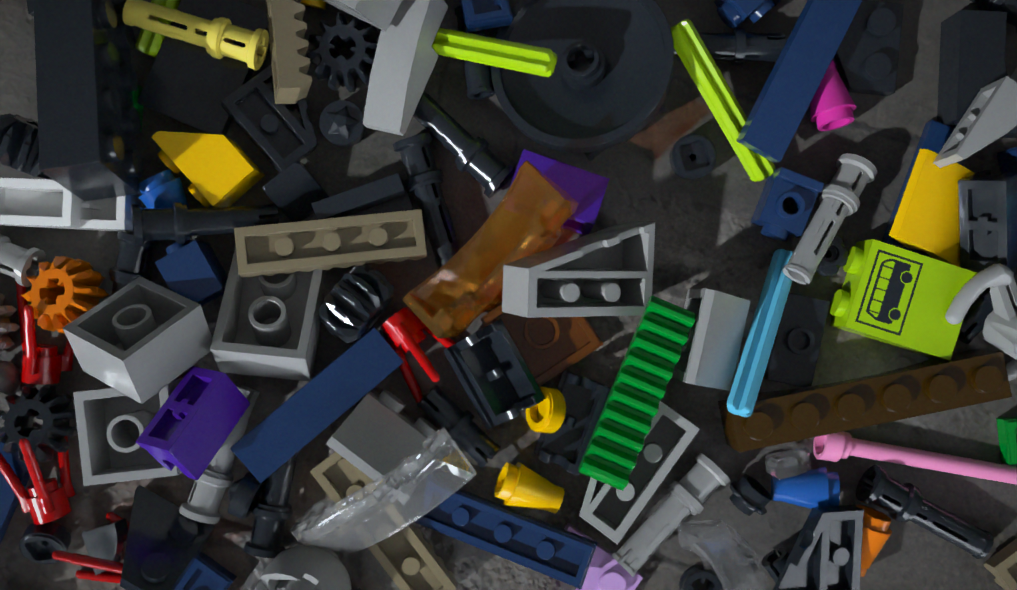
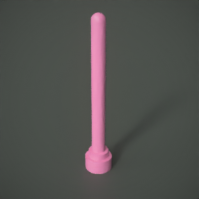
(841, 445)

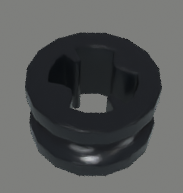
(698, 572)

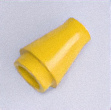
(527, 489)

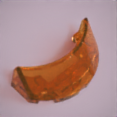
(472, 279)

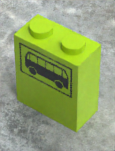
(899, 298)

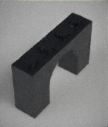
(969, 60)

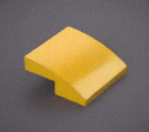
(930, 209)

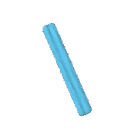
(760, 337)

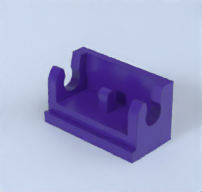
(582, 185)
(194, 421)

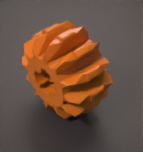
(63, 292)

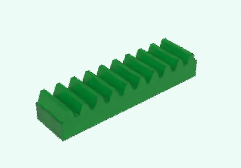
(637, 392)

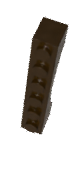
(871, 400)

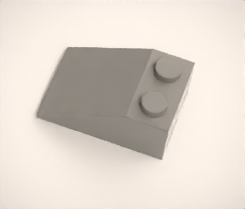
(269, 324)

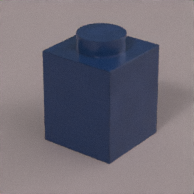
(193, 271)

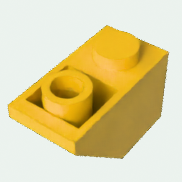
(212, 163)

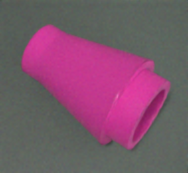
(832, 103)

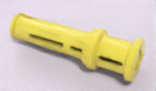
(219, 37)

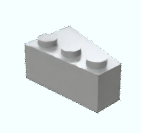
(586, 276)
(616, 510)

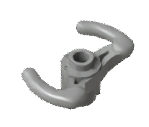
(1001, 323)

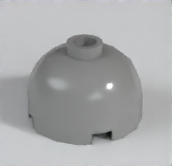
(305, 569)

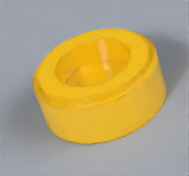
(549, 413)

